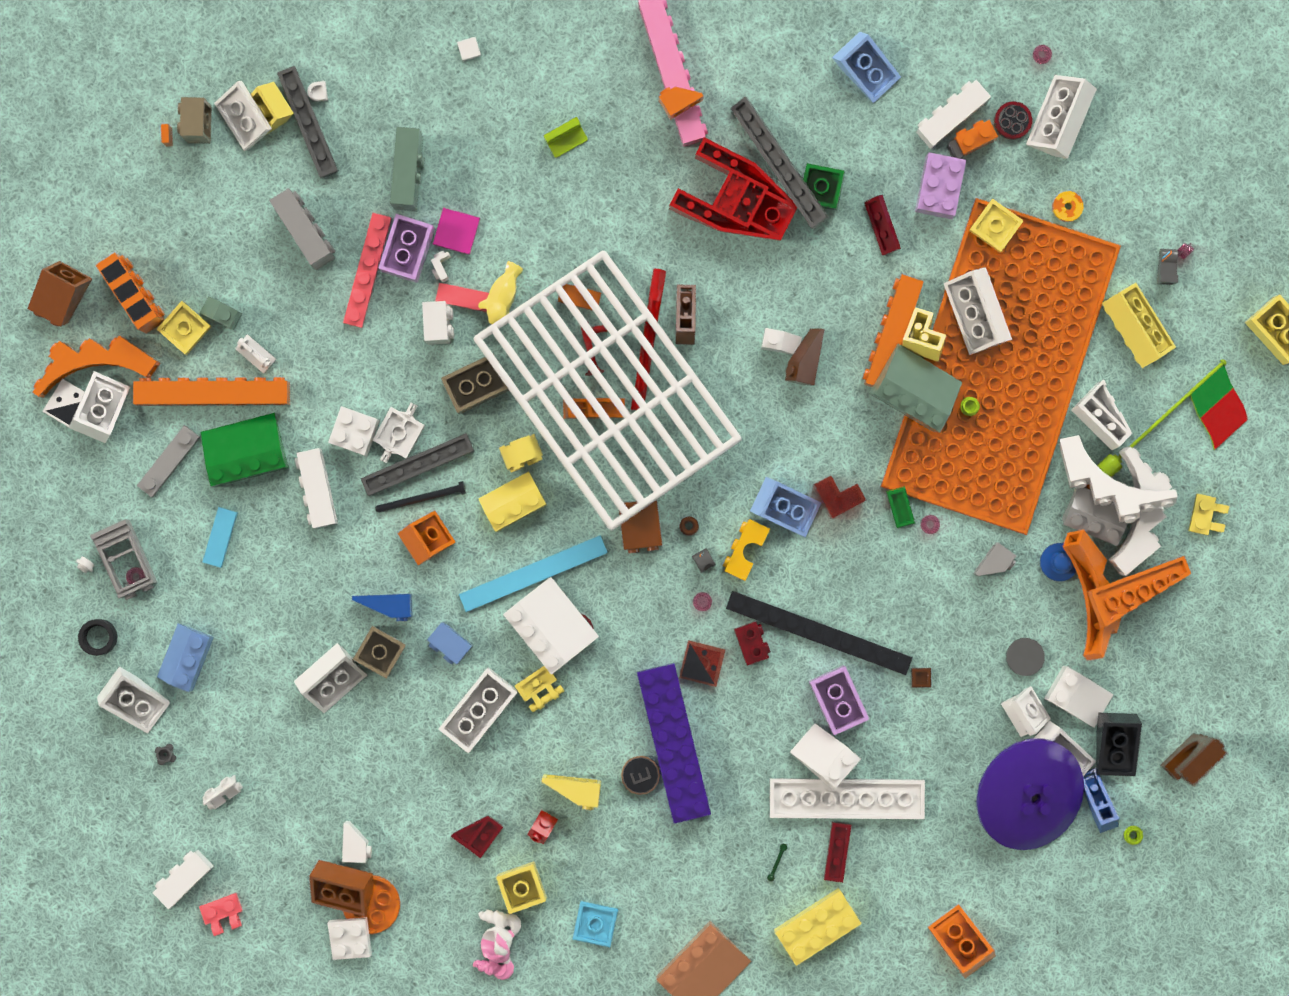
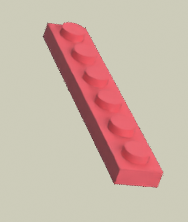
(367, 270)

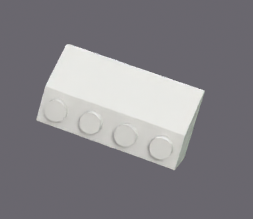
(1061, 115)
(977, 310)

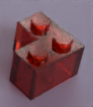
(836, 501)

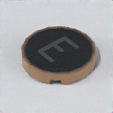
(640, 775)

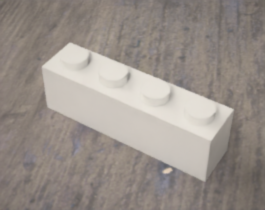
(953, 114)
(316, 487)

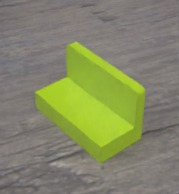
(565, 137)

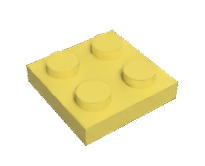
(996, 225)
(184, 327)

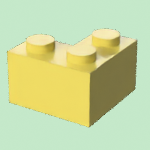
(921, 339)

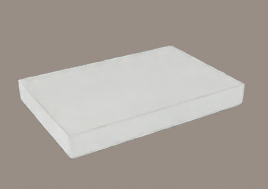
(243, 115)

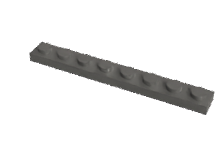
(779, 163)

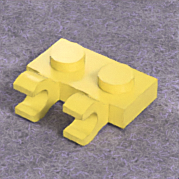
(1203, 513)

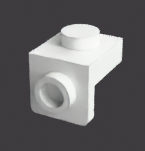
(438, 270)

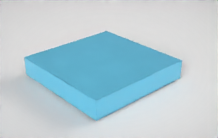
(595, 924)

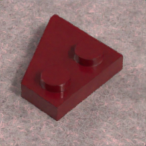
(478, 835)

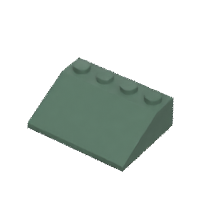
(917, 389)

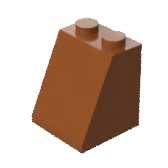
(58, 293)
(642, 529)

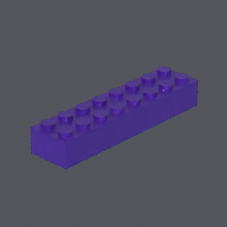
(673, 743)

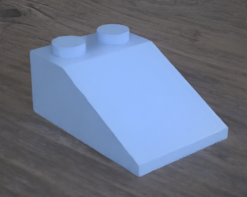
(866, 66)
(785, 506)

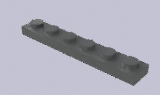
(307, 122)
(417, 464)

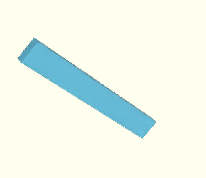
(533, 573)

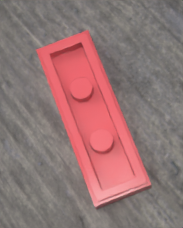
(461, 296)

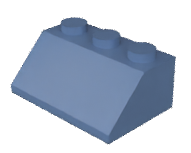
(185, 657)

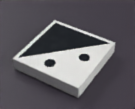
(64, 402)

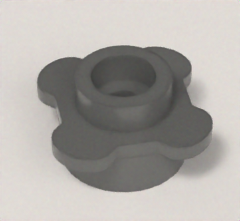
(160, 754)

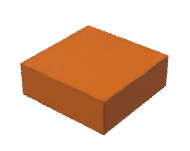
(166, 135)

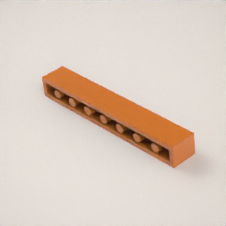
(211, 392)

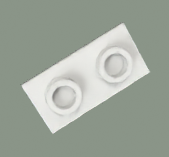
(255, 353)
(214, 797)

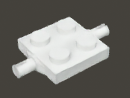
(398, 432)

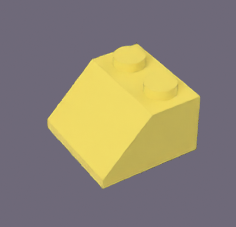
(272, 105)

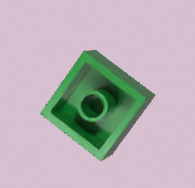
(825, 184)

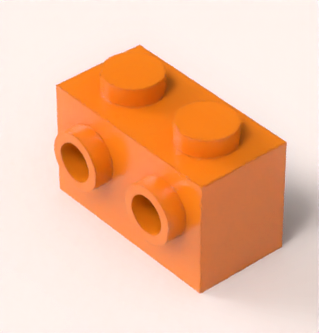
(976, 138)

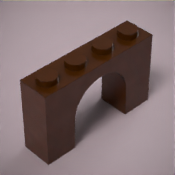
(1194, 758)

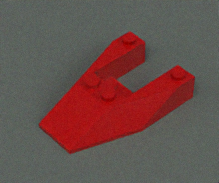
(746, 202)

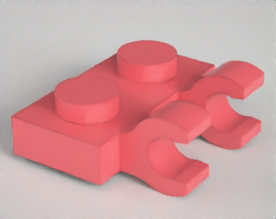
(219, 909)

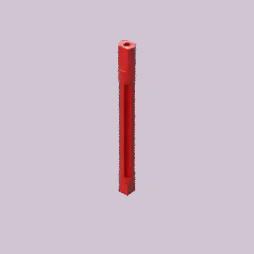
(654, 303)

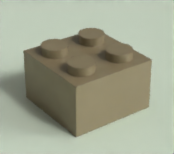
(194, 120)
(379, 652)

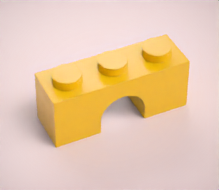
(751, 533)

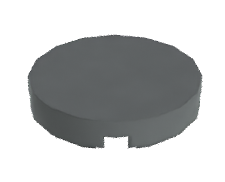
(1025, 656)

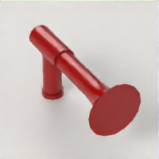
(588, 344)

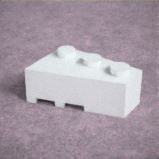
(1102, 416)

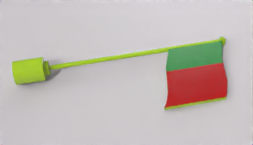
(1215, 405)

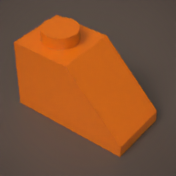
(678, 100)

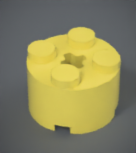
(521, 452)

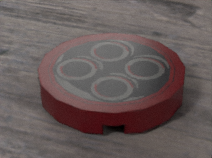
(1013, 120)

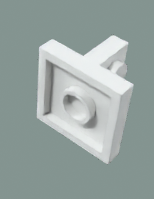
(1026, 712)

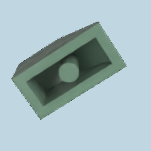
(221, 313)

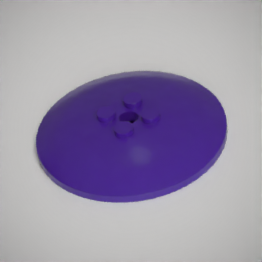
(1012, 780)

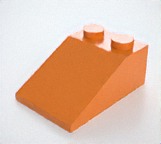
(962, 941)

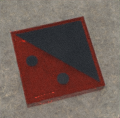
(702, 663)

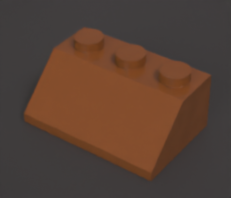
(341, 887)

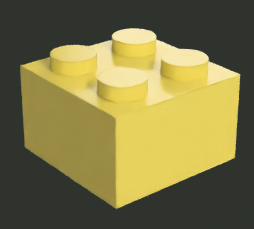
(521, 887)

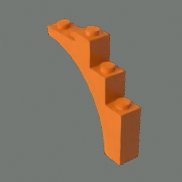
(68, 361)
(1090, 567)

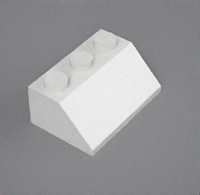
(330, 678)

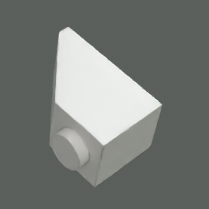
(780, 341)
(354, 845)

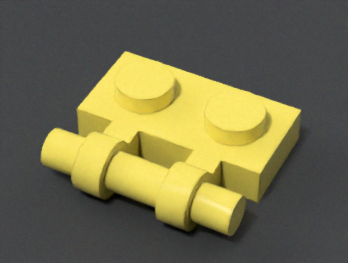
(534, 684)

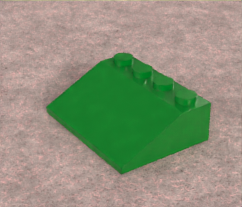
(243, 450)

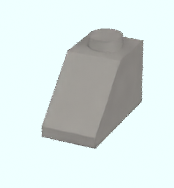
(996, 560)

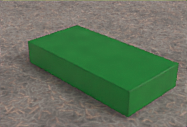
(900, 507)

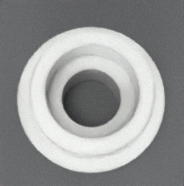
(85, 565)

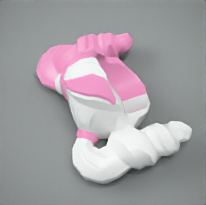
(497, 944)

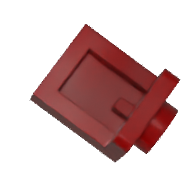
(542, 827)

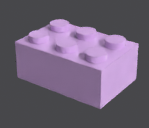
(940, 186)
(406, 248)
(838, 700)

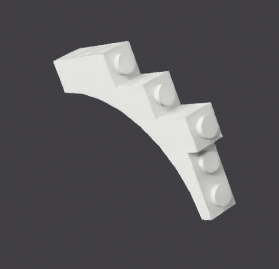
(1104, 489)
(1139, 541)

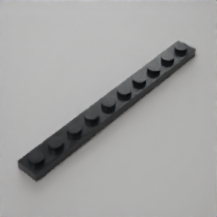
(819, 633)

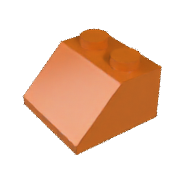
(426, 537)

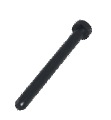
(422, 497)

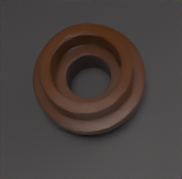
(695, 526)

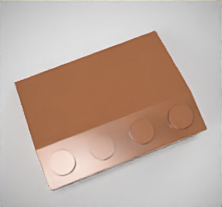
(704, 965)

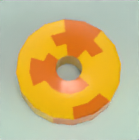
(1059, 206)

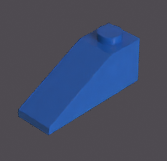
(393, 606)
(1099, 802)

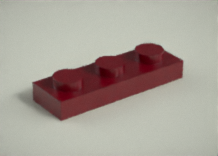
(882, 225)
(837, 852)

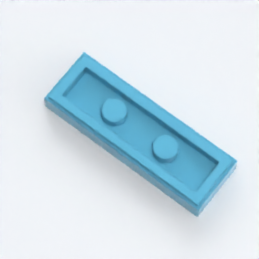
(220, 537)

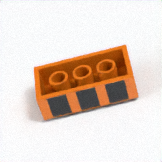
(130, 292)

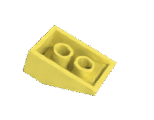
(579, 790)

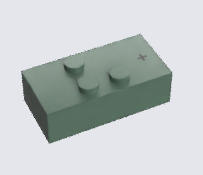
(406, 168)

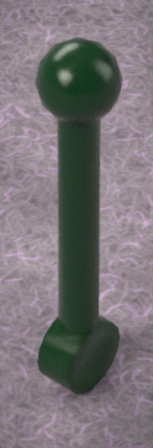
(783, 847)

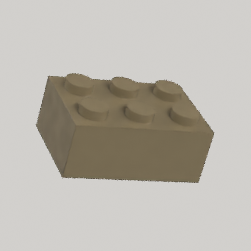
(473, 385)

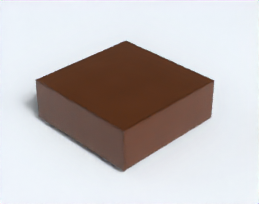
(921, 677)

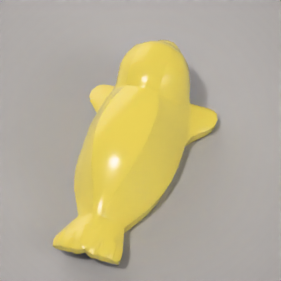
(502, 293)

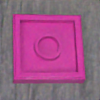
(456, 231)

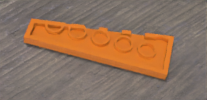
(1126, 594)

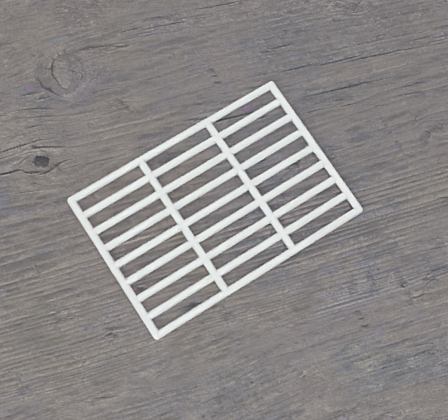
(629, 419)

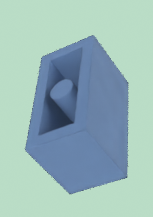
(449, 643)

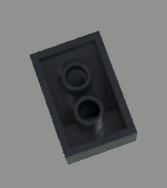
(1117, 744)

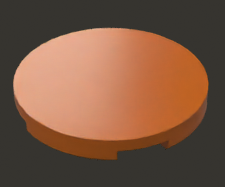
(383, 906)

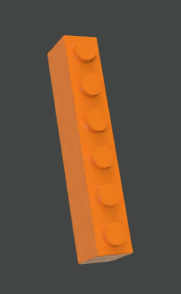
(894, 325)

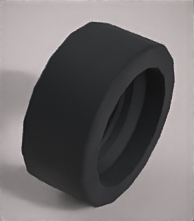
(82, 637)

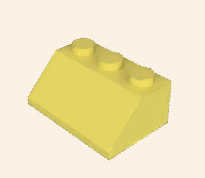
(512, 501)

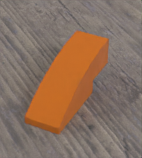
(588, 410)

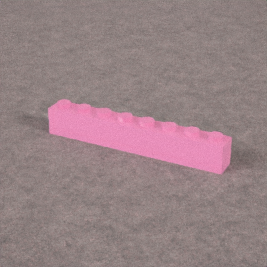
(670, 65)

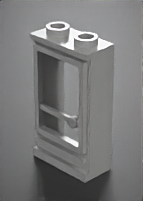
(112, 536)

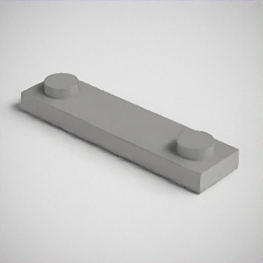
(168, 461)

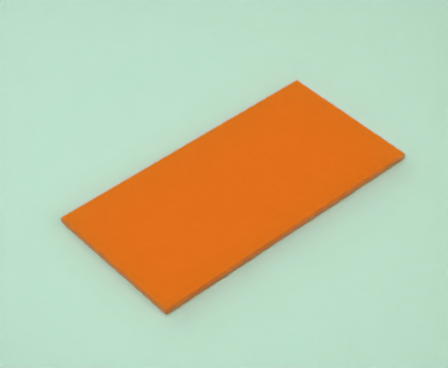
(998, 459)

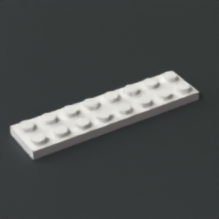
(849, 800)

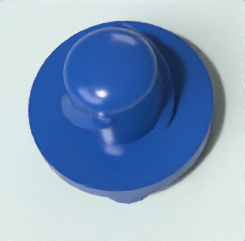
(1056, 563)

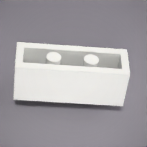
(182, 878)

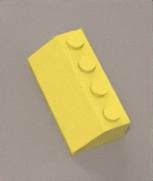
(1138, 325)

